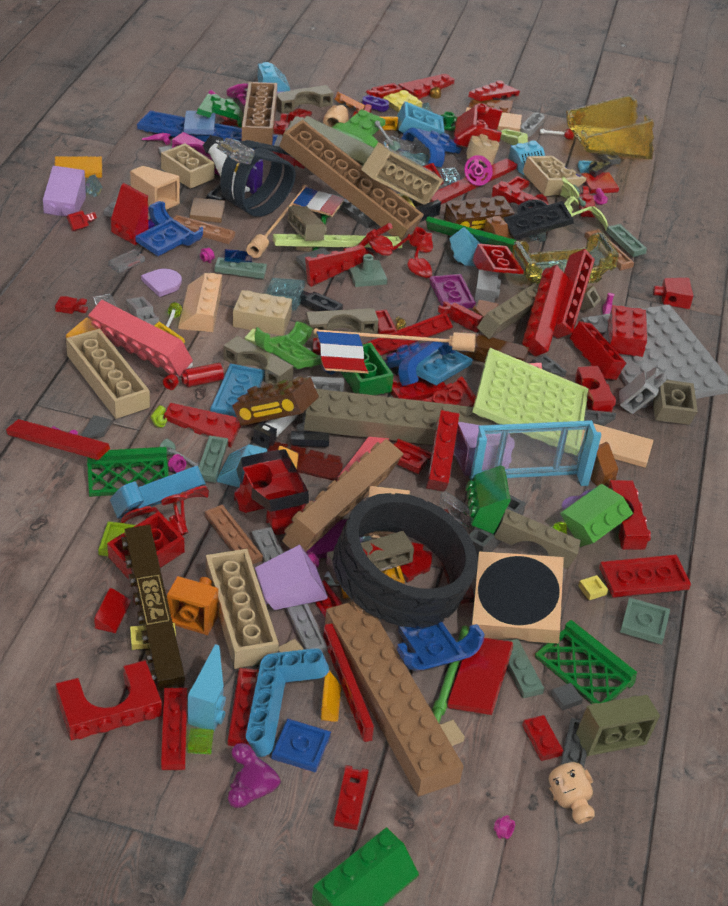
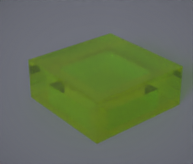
(200, 741)

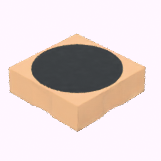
(519, 596)

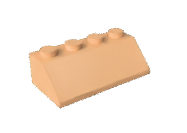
(201, 303)

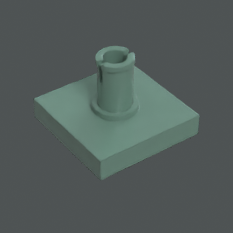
(368, 273)

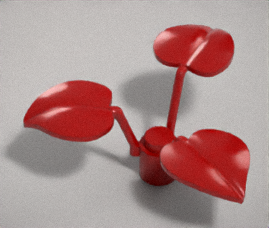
(418, 239)
(177, 520)

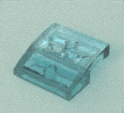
(287, 288)

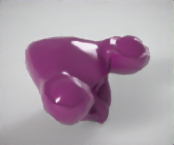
(253, 780)

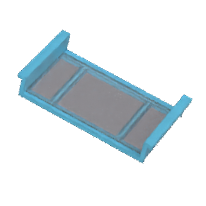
(538, 449)

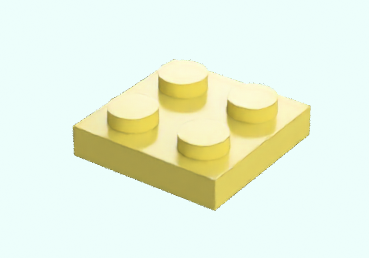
(397, 99)

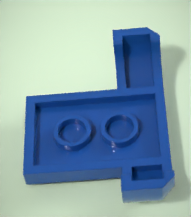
(435, 142)
(167, 232)
(410, 356)
(436, 646)

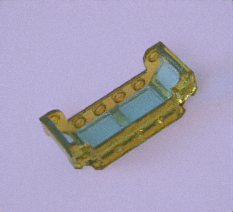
(535, 263)

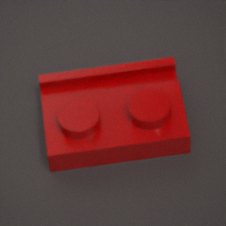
(413, 457)

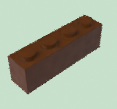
(484, 343)

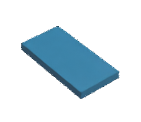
(439, 368)
(235, 384)

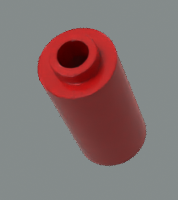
(202, 375)

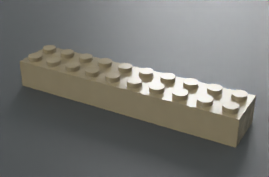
(381, 416)

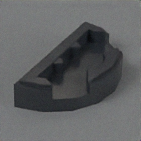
(597, 168)

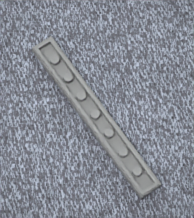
(299, 615)

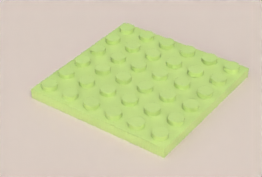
(524, 394)

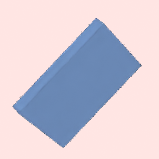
(199, 124)

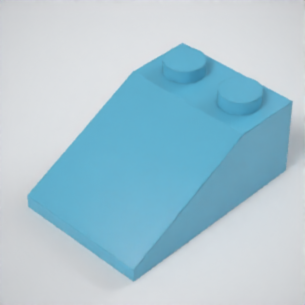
(416, 117)
(206, 695)

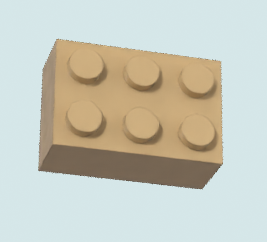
(188, 164)
(262, 311)

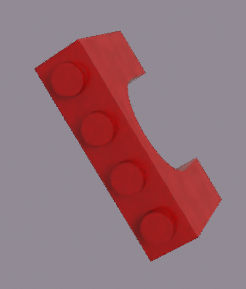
(87, 719)

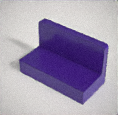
(255, 177)

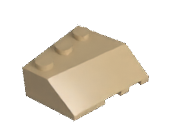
(547, 174)

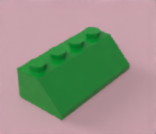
(488, 498)
(369, 875)

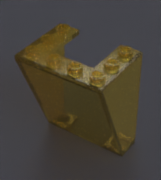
(612, 128)

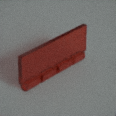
(314, 462)

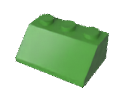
(595, 514)

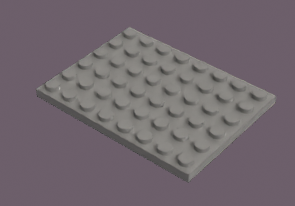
(671, 350)

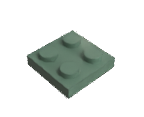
(645, 620)

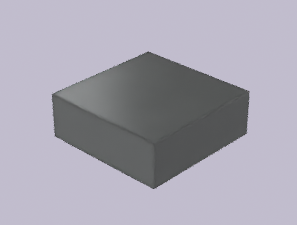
(566, 696)

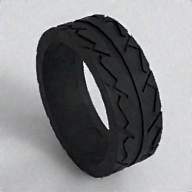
(385, 596)

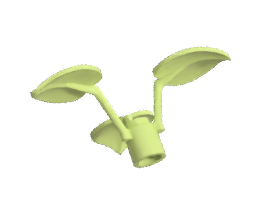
(569, 191)

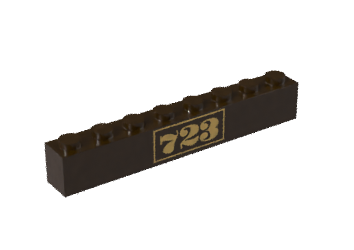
(154, 608)

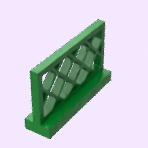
(127, 460)
(600, 656)

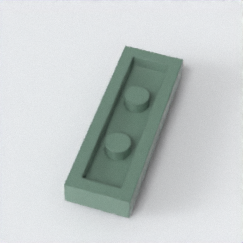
(626, 240)
(247, 269)
(213, 458)
(523, 672)

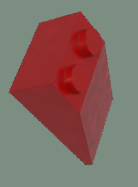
(130, 213)
(496, 259)

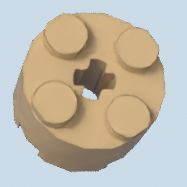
(482, 146)

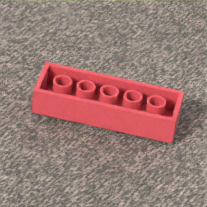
(141, 338)

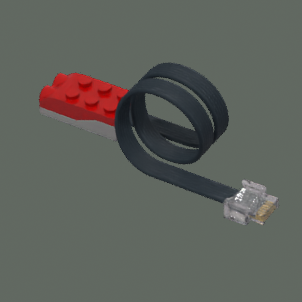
(244, 153)

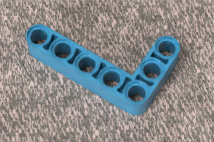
(133, 497)
(273, 673)

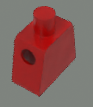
(675, 292)

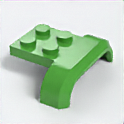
(361, 127)
(290, 346)

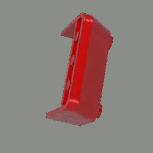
(477, 121)

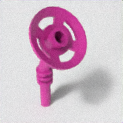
(240, 92)
(477, 169)

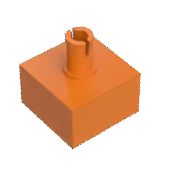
(193, 604)

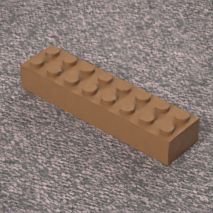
(260, 112)
(342, 496)

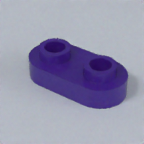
(377, 103)

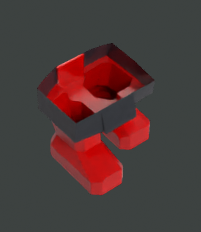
(271, 483)

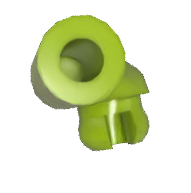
(157, 417)

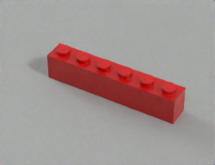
(578, 270)
(545, 311)

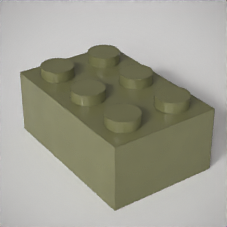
(617, 724)

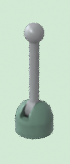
(394, 145)
(171, 449)

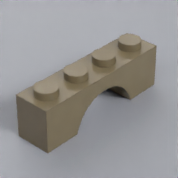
(318, 96)
(355, 319)
(242, 352)
(518, 528)

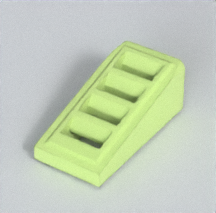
(513, 137)

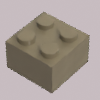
(675, 402)

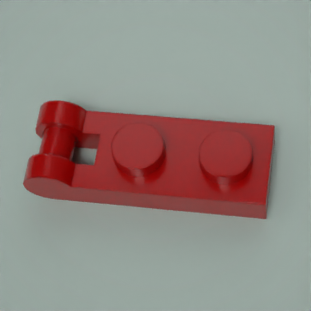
(351, 798)

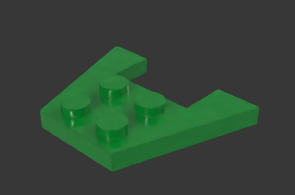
(220, 106)

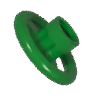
(448, 119)

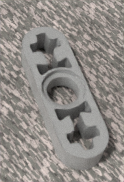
(532, 124)

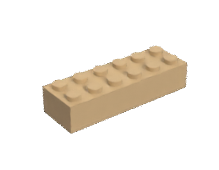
(401, 174)
(108, 373)
(241, 608)

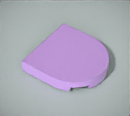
(162, 281)

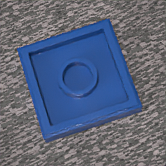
(301, 745)

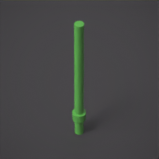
(440, 706)

